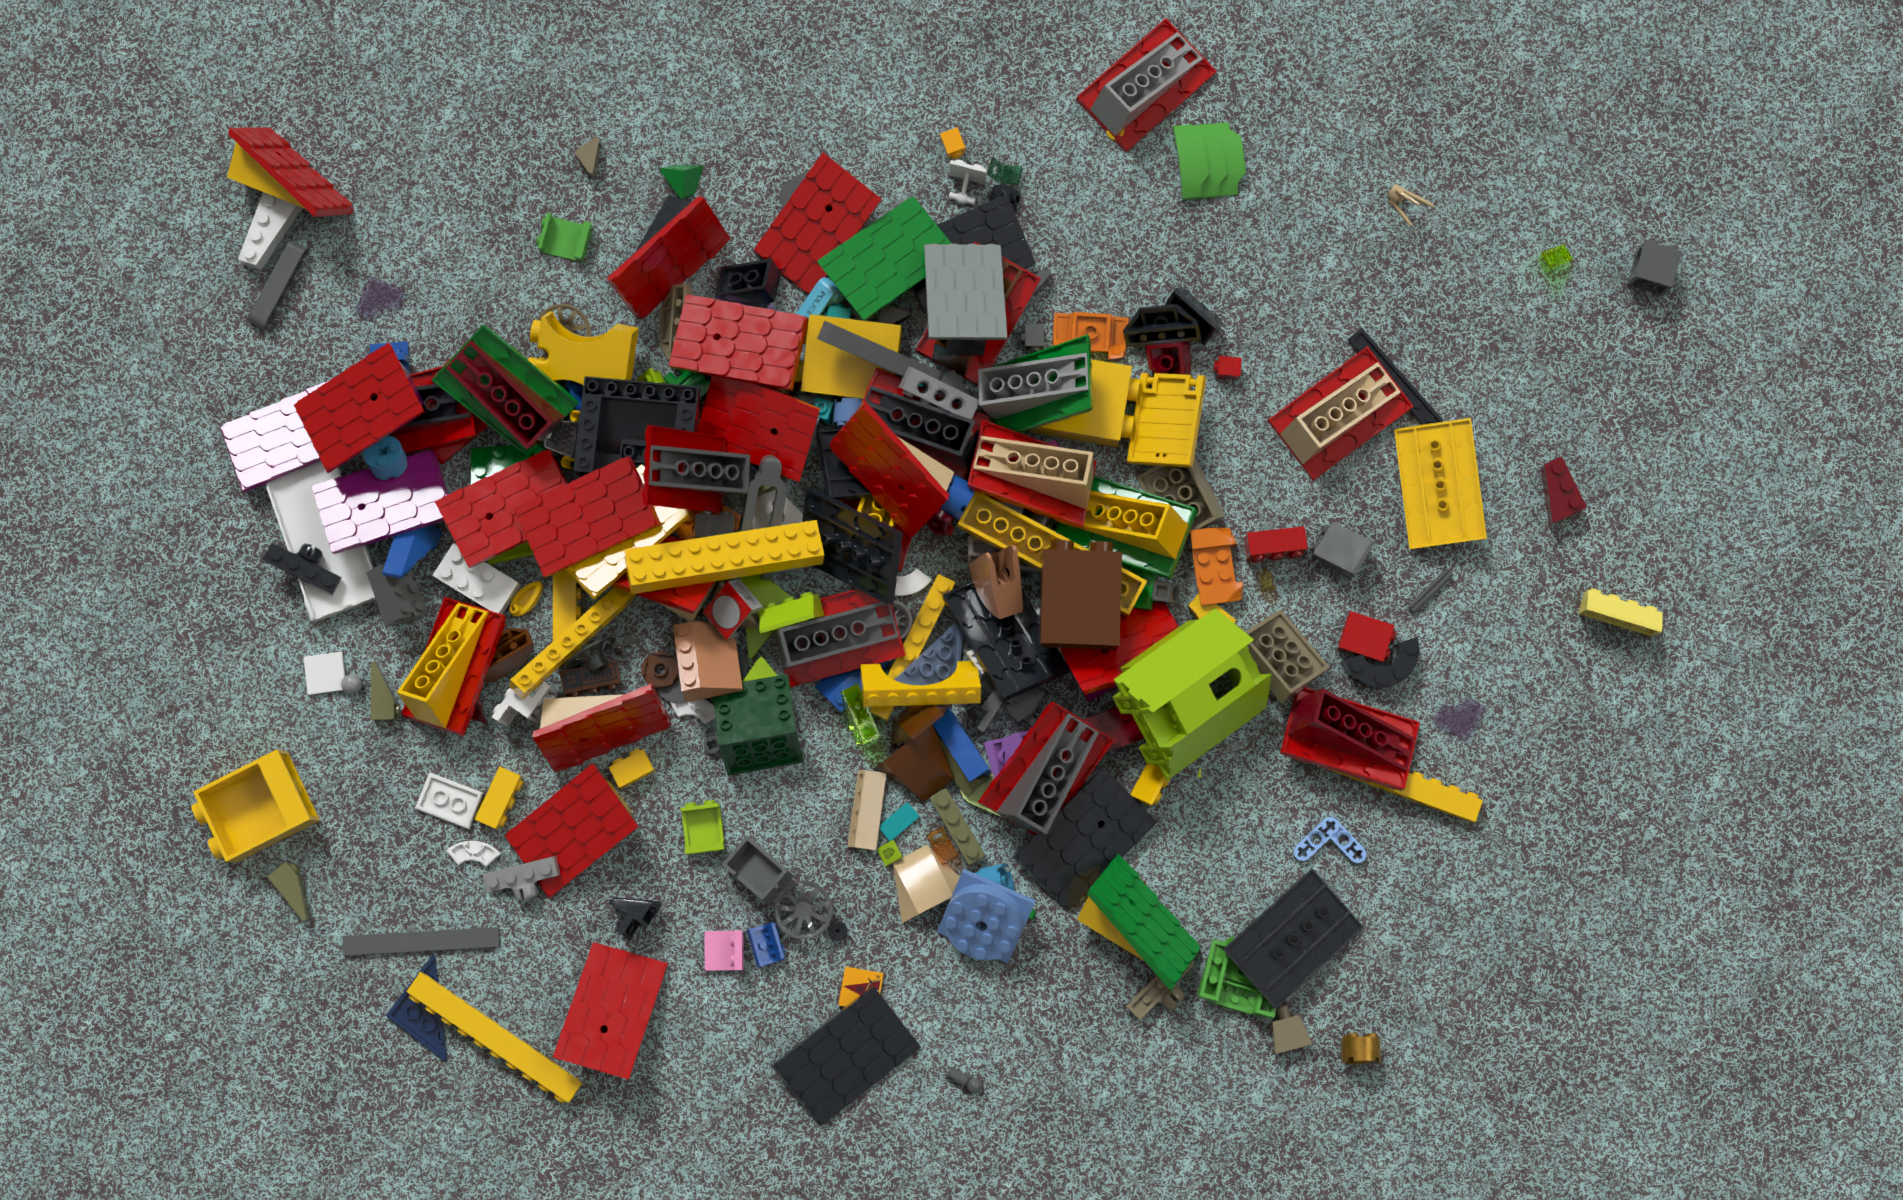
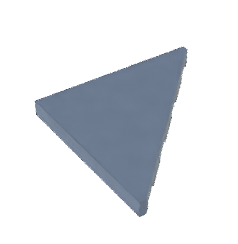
(936, 662)

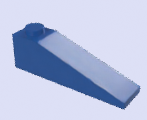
(409, 548)
(831, 686)

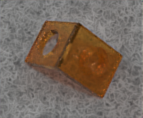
(942, 846)

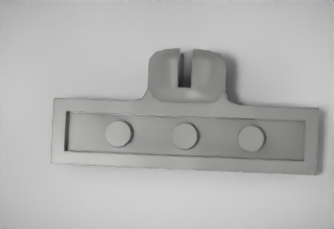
(522, 877)

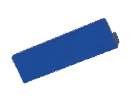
(961, 746)

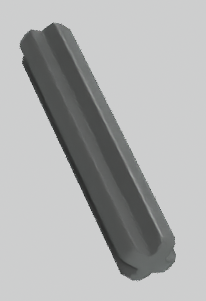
(1431, 590)

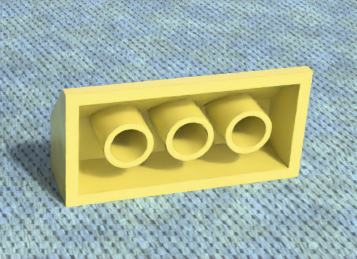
(1621, 613)

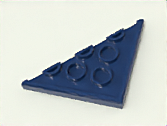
(418, 1021)

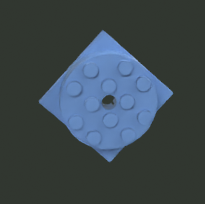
(985, 901)

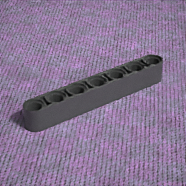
(872, 351)

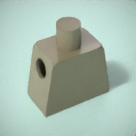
(1288, 1031)

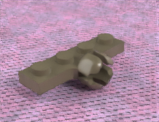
(1155, 993)

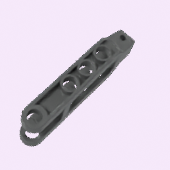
(768, 475)

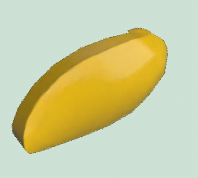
(526, 599)

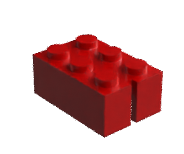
(1275, 544)

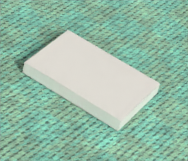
(449, 800)

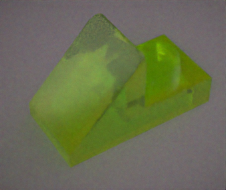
(1555, 258)

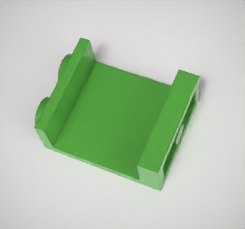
(564, 238)

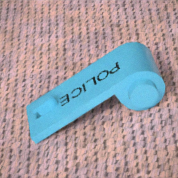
(822, 294)

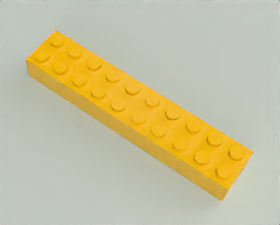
(1006, 527)
(723, 556)

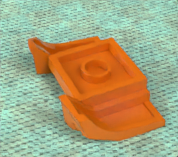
(1104, 331)
(1215, 566)

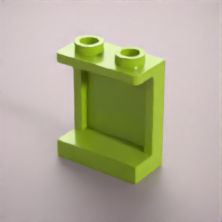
(702, 827)

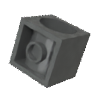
(1654, 267)

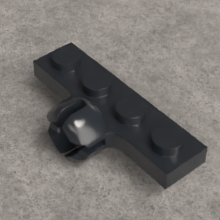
(303, 566)

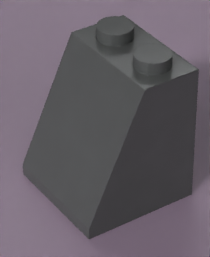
(1341, 549)

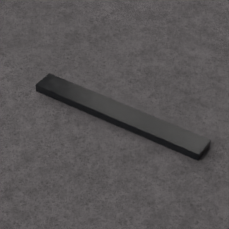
(1422, 409)

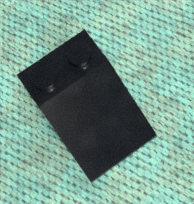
(749, 282)

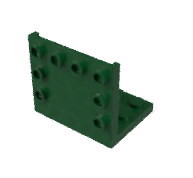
(757, 726)

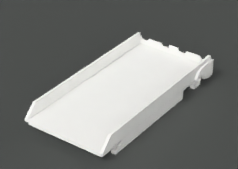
(302, 524)

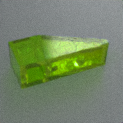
(858, 717)

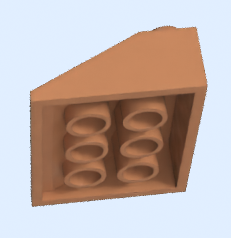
(706, 661)

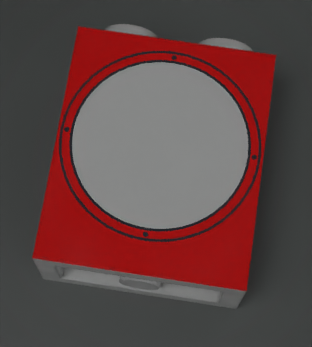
(731, 608)

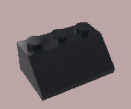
(1208, 322)

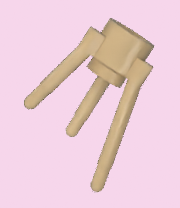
(1399, 194)

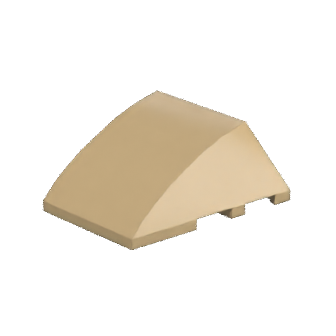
(922, 882)

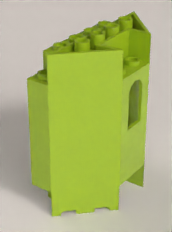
(1172, 695)

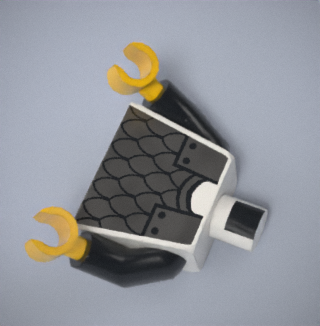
(563, 439)

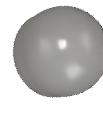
(351, 684)

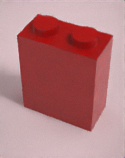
(1366, 637)

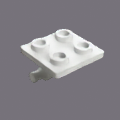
(973, 173)

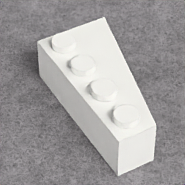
(267, 230)

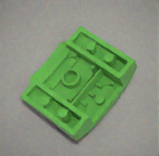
(1208, 160)
(1229, 987)

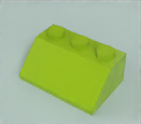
(790, 612)

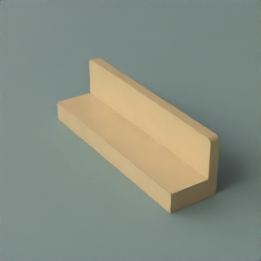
(866, 809)

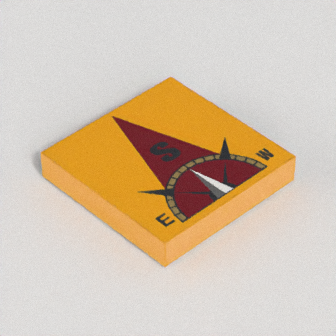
(857, 982)

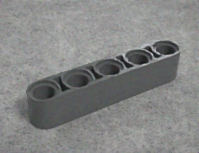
(277, 284)

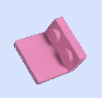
(724, 950)

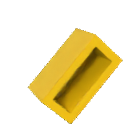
(631, 768)

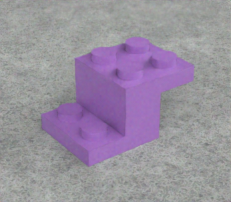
(1001, 749)

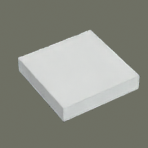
(324, 673)

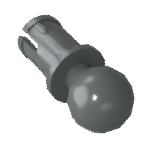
(974, 1085)

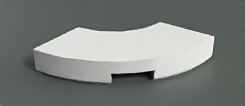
(911, 583)
(699, 708)
(474, 851)

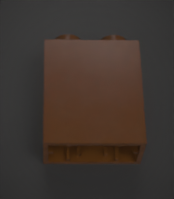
(1080, 596)

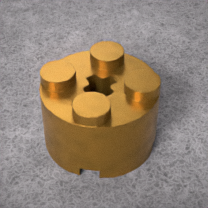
(1360, 1049)

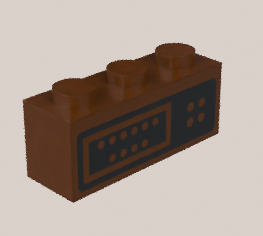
(581, 680)

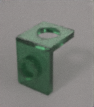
(1005, 173)

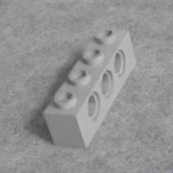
(911, 381)

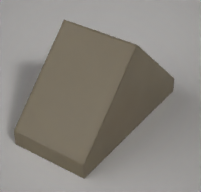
(589, 155)

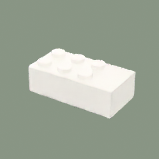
(480, 583)

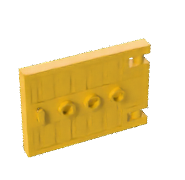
(1166, 420)

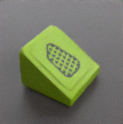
(889, 853)

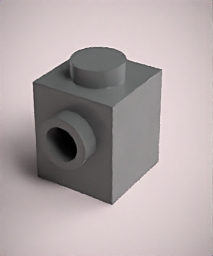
(1033, 337)

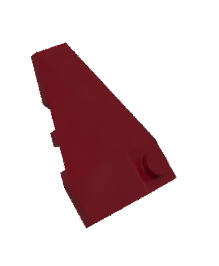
(1169, 358)

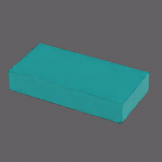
(898, 821)

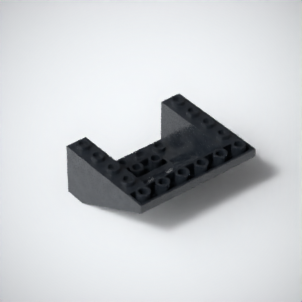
(617, 417)

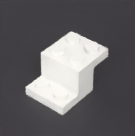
(529, 707)

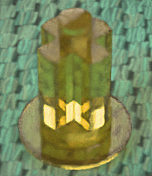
(1266, 581)

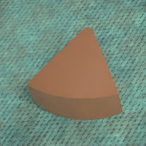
(995, 588)

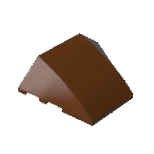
(914, 721)
(919, 765)

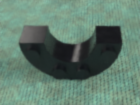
(1384, 677)

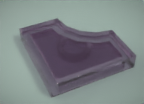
(378, 296)
(1459, 718)

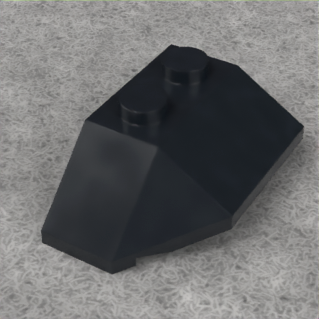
(1161, 326)

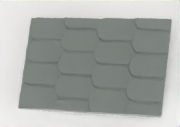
(965, 296)

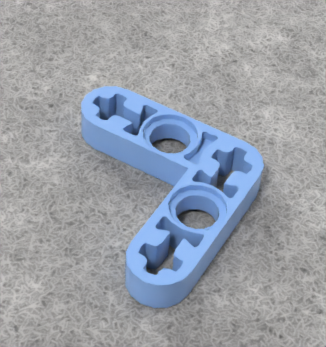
(1333, 836)

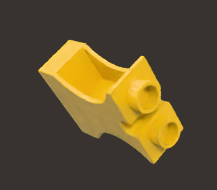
(581, 356)

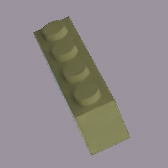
(957, 826)

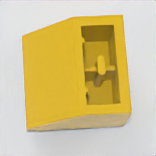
(1149, 784)

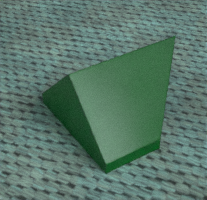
(683, 178)

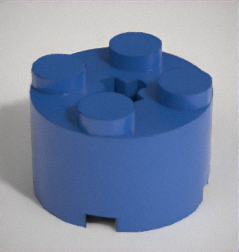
(958, 497)

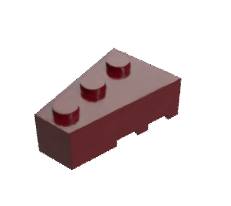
(1560, 491)

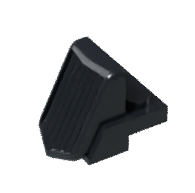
(637, 913)

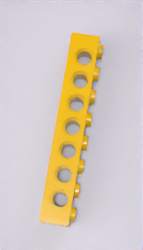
(570, 642)

